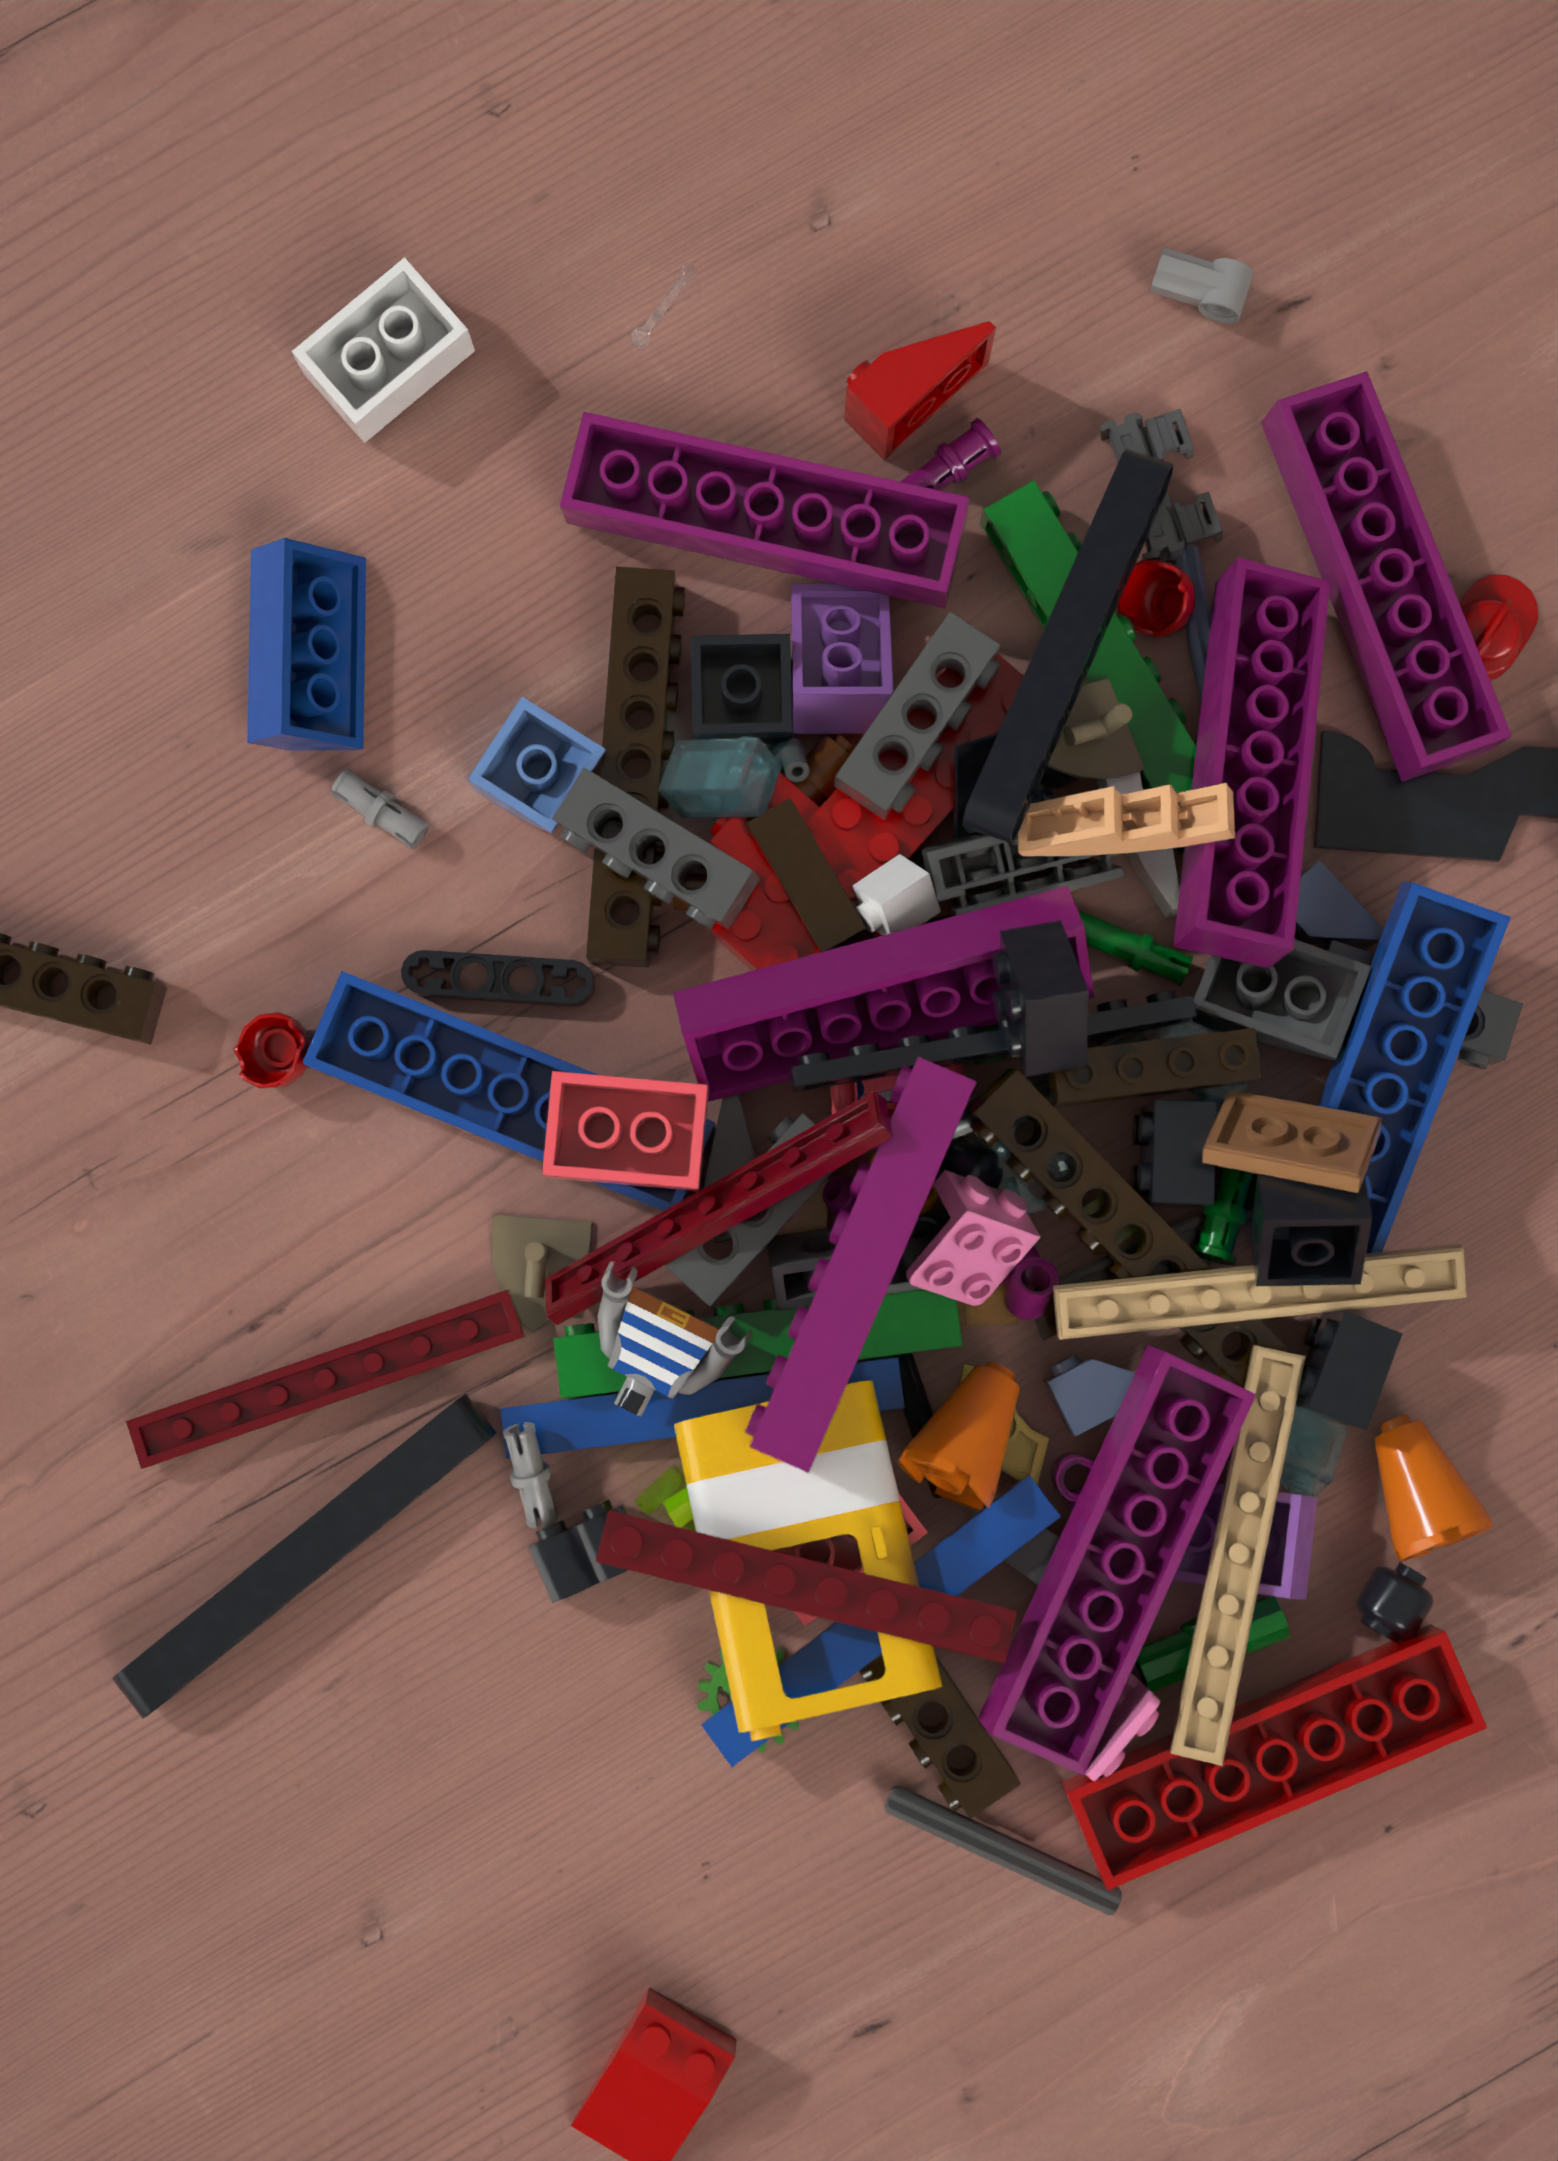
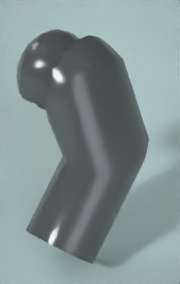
(792, 759)

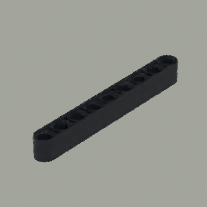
(1067, 647)
(304, 1556)

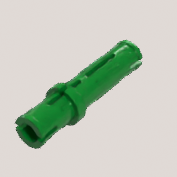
(1135, 949)

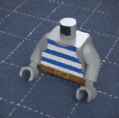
(659, 1344)

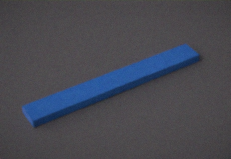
(600, 1422)
(945, 1568)

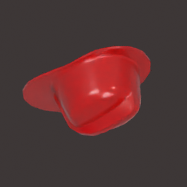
(1501, 620)

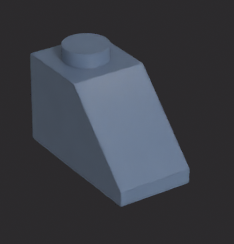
(1331, 912)
(1086, 1391)

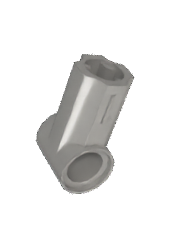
(1214, 287)

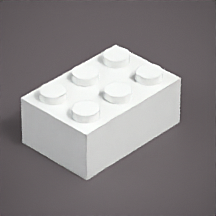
(384, 350)

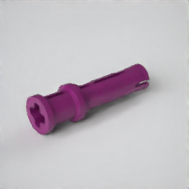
(957, 458)

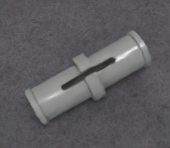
(379, 808)
(530, 1474)

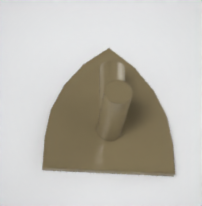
(1097, 737)
(528, 1252)

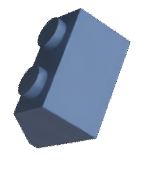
(533, 764)

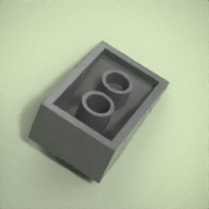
(1293, 1005)

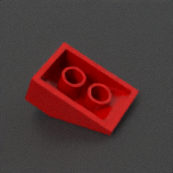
(911, 383)
(655, 2081)

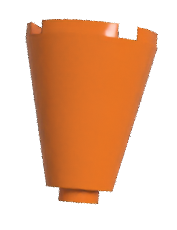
(966, 1438)
(1424, 1491)

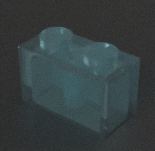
(720, 777)

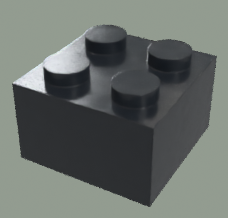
(741, 687)
(1041, 998)
(1172, 1154)
(1308, 1233)
(1345, 1367)

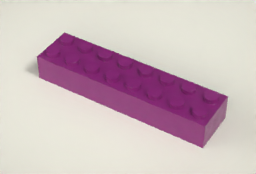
(764, 509)
(1385, 576)
(1259, 740)
(874, 991)
(861, 1266)
(1115, 1560)

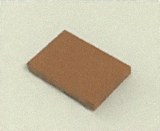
(1292, 1140)

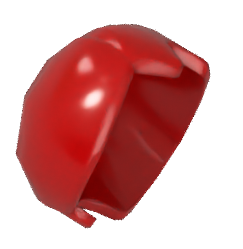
(1158, 598)
(272, 1050)

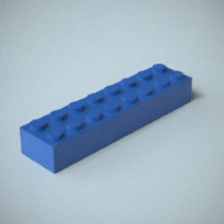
(1411, 1032)
(448, 1071)

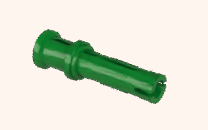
(1224, 1218)

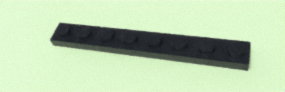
(970, 1045)

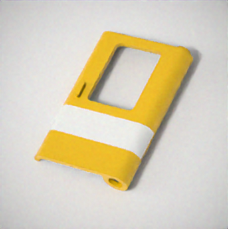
(777, 1506)

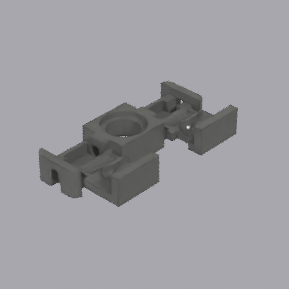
(1172, 525)

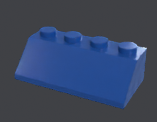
(306, 647)

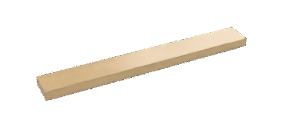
(1233, 1295)
(1237, 1558)

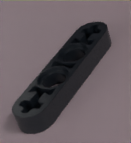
(497, 985)

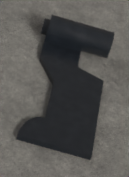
(1433, 812)

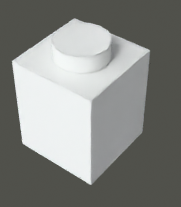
(896, 897)

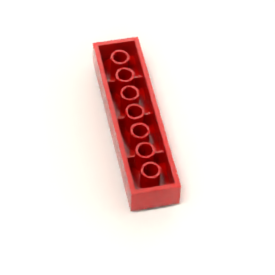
(859, 840)
(1277, 1756)

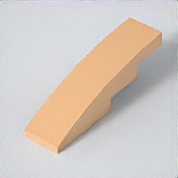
(1127, 823)

